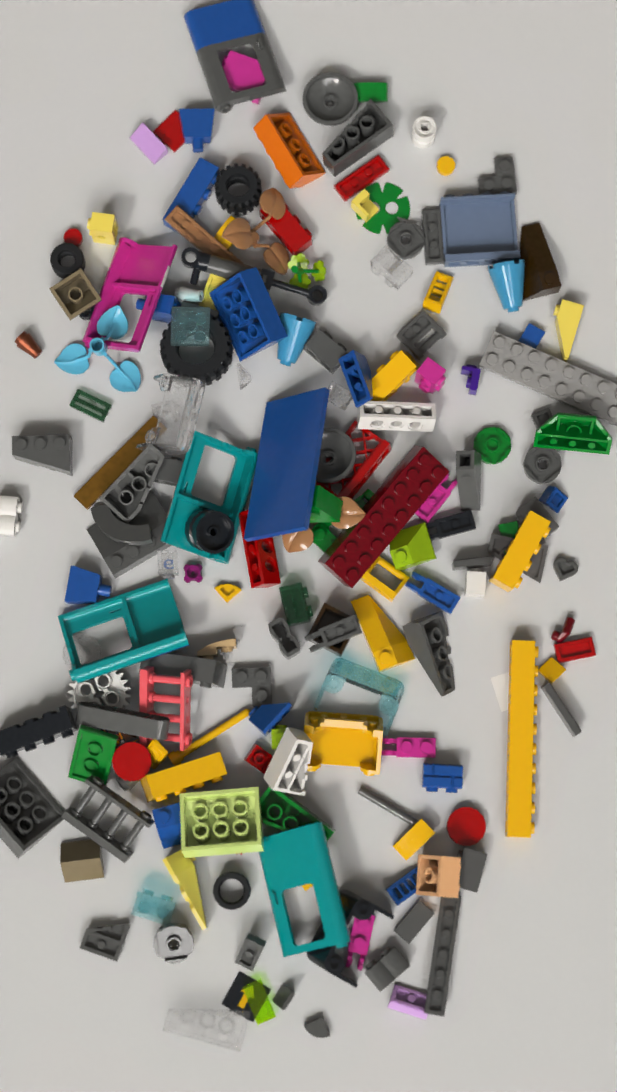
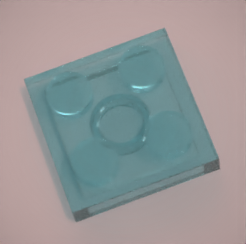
(190, 326)

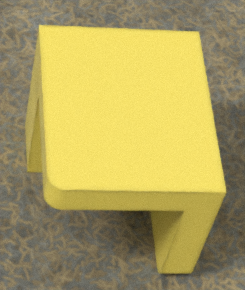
(364, 206)

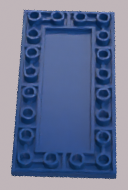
(287, 465)

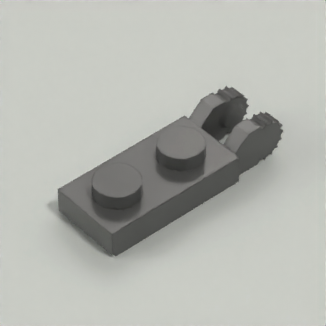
(335, 633)

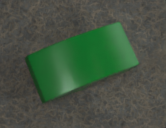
(372, 90)

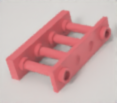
(149, 697)

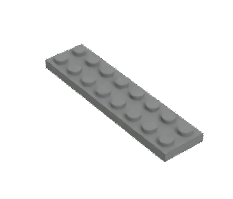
(551, 377)

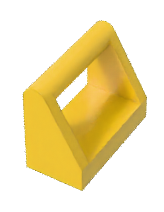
(378, 585)

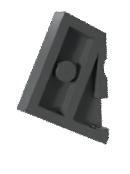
(105, 940)

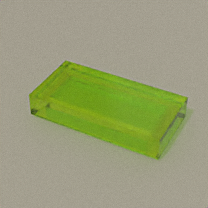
(259, 1001)

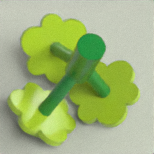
(298, 265)

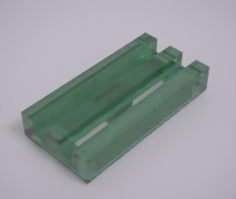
(104, 412)

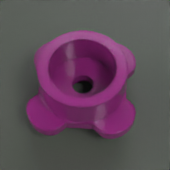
(193, 568)

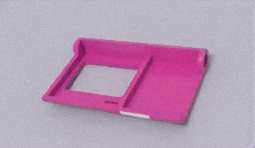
(135, 271)

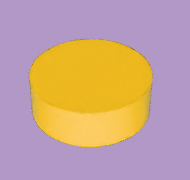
(445, 166)

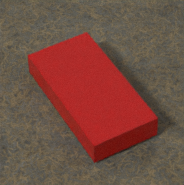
(574, 650)

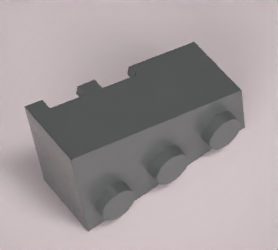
(45, 451)

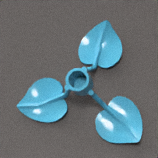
(74, 357)

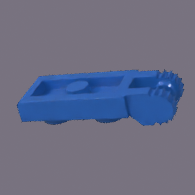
(434, 593)

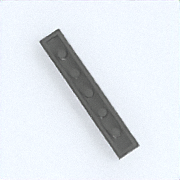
(442, 956)

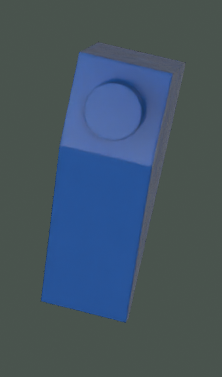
(357, 377)

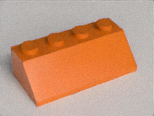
(288, 149)

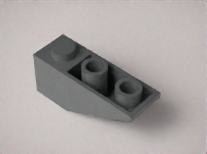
(469, 479)

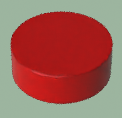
(73, 236)

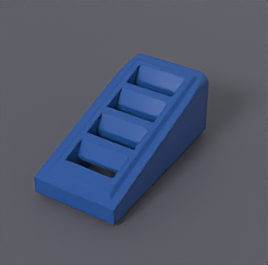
(393, 895)

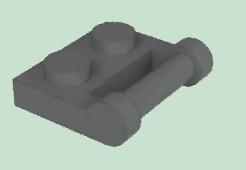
(417, 330)

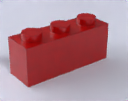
(289, 231)

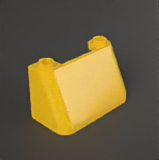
(345, 740)

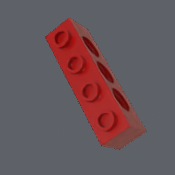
(260, 559)

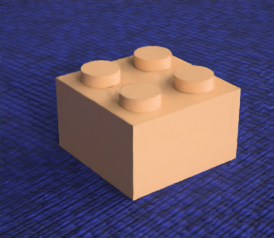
(438, 876)

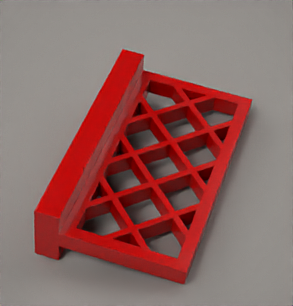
(366, 468)

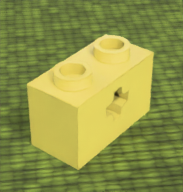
(103, 228)

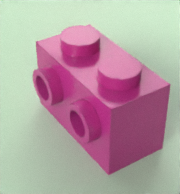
(430, 376)

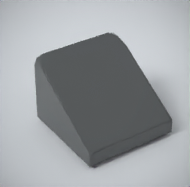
(283, 997)

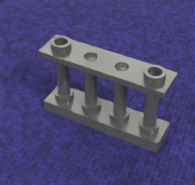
(90, 827)

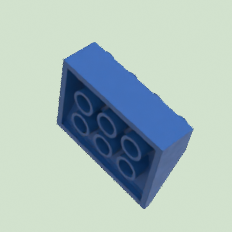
(248, 313)

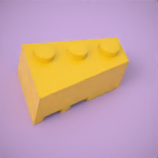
(393, 375)

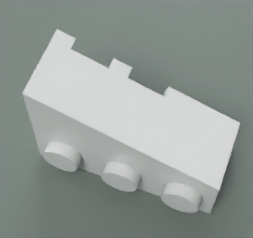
(290, 763)

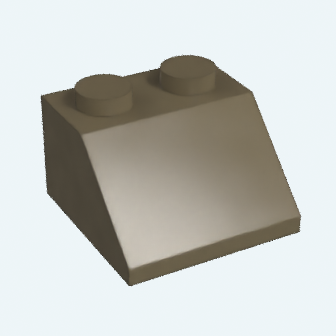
(75, 294)

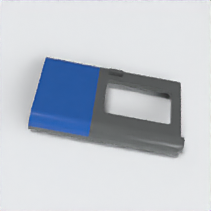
(227, 27)

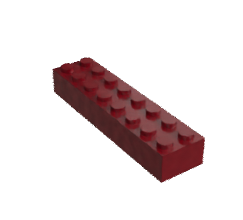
(385, 516)

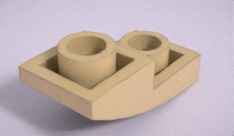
(211, 650)

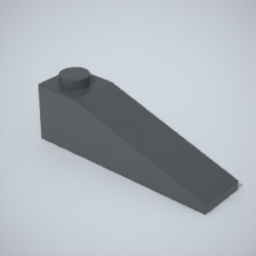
(131, 488)

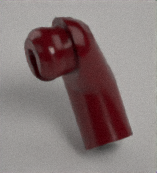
(565, 632)

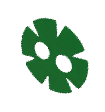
(388, 195)

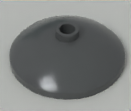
(330, 88)
(343, 453)

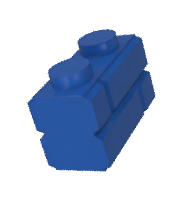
(442, 776)

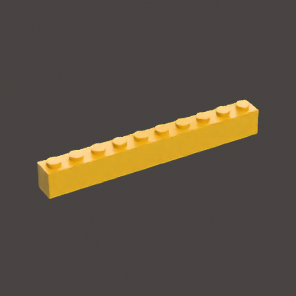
(520, 739)

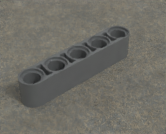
(122, 720)

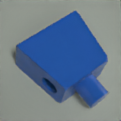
(197, 127)
(164, 307)
(85, 587)

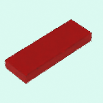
(361, 178)

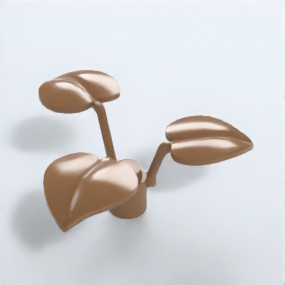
(241, 236)
(302, 540)

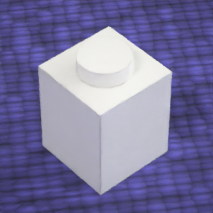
(475, 583)

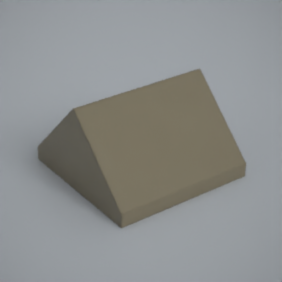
(81, 860)

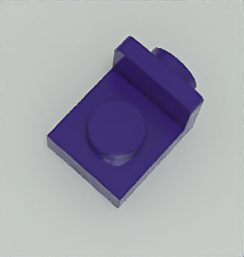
(472, 382)

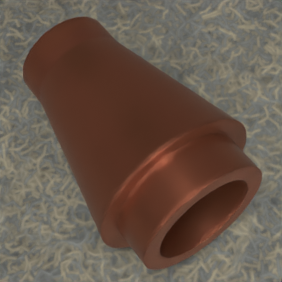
(28, 344)

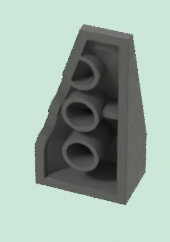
(428, 643)

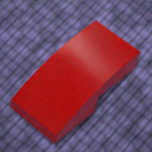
(258, 758)

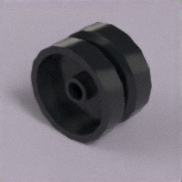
(209, 531)

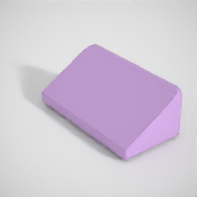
(149, 143)
(408, 1001)

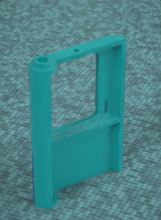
(150, 622)

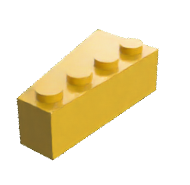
(520, 551)
(183, 776)

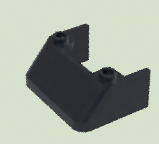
(326, 957)

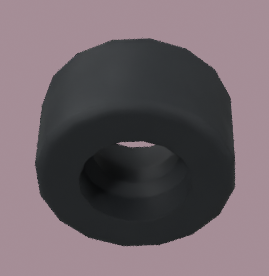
(60, 252)

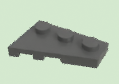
(500, 543)

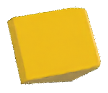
(551, 670)

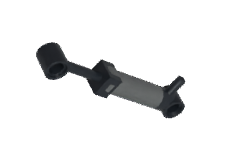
(228, 268)

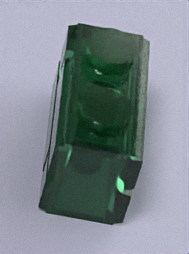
(295, 604)

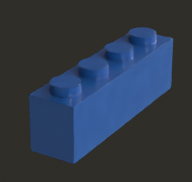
(195, 189)

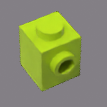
(276, 735)

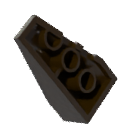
(540, 270)

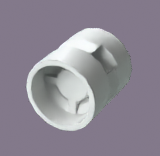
(423, 132)

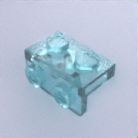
(154, 907)

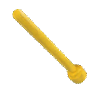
(178, 756)

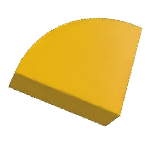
(227, 591)

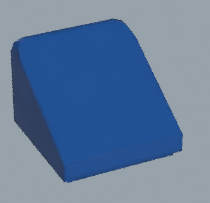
(553, 498)

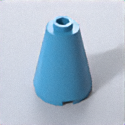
(509, 283)
(298, 333)

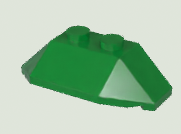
(573, 433)

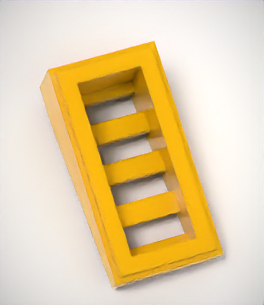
(435, 303)
(157, 752)

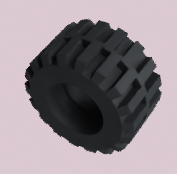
(234, 175)

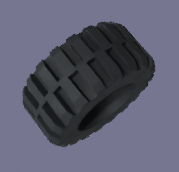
(206, 371)

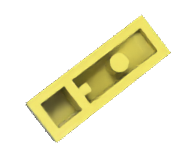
(566, 323)

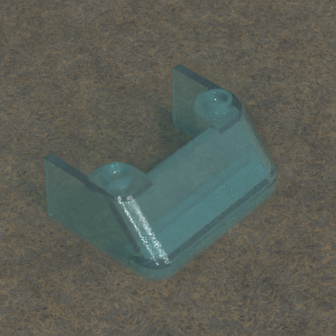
(373, 681)

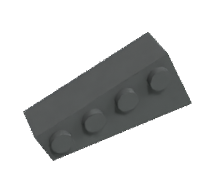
(358, 139)
(205, 672)

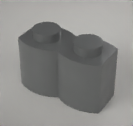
(281, 634)
(386, 968)

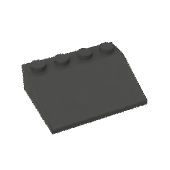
(124, 557)
(25, 809)

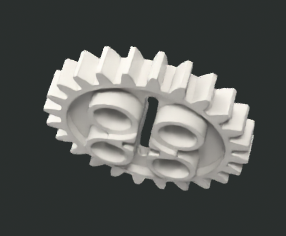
(115, 685)

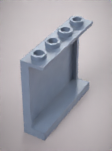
(479, 229)

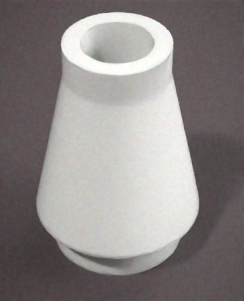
(188, 295)

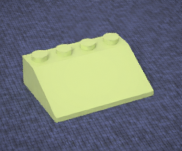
(221, 822)

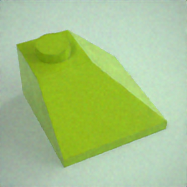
(412, 547)

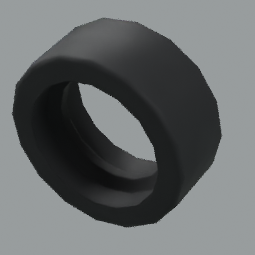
(246, 892)

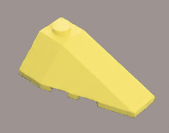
(185, 874)

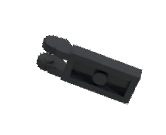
(452, 525)

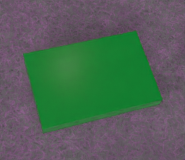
(92, 754)

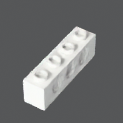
(396, 416)

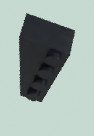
(37, 731)

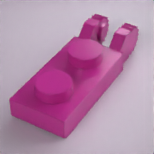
(435, 500)
(411, 747)
(360, 940)

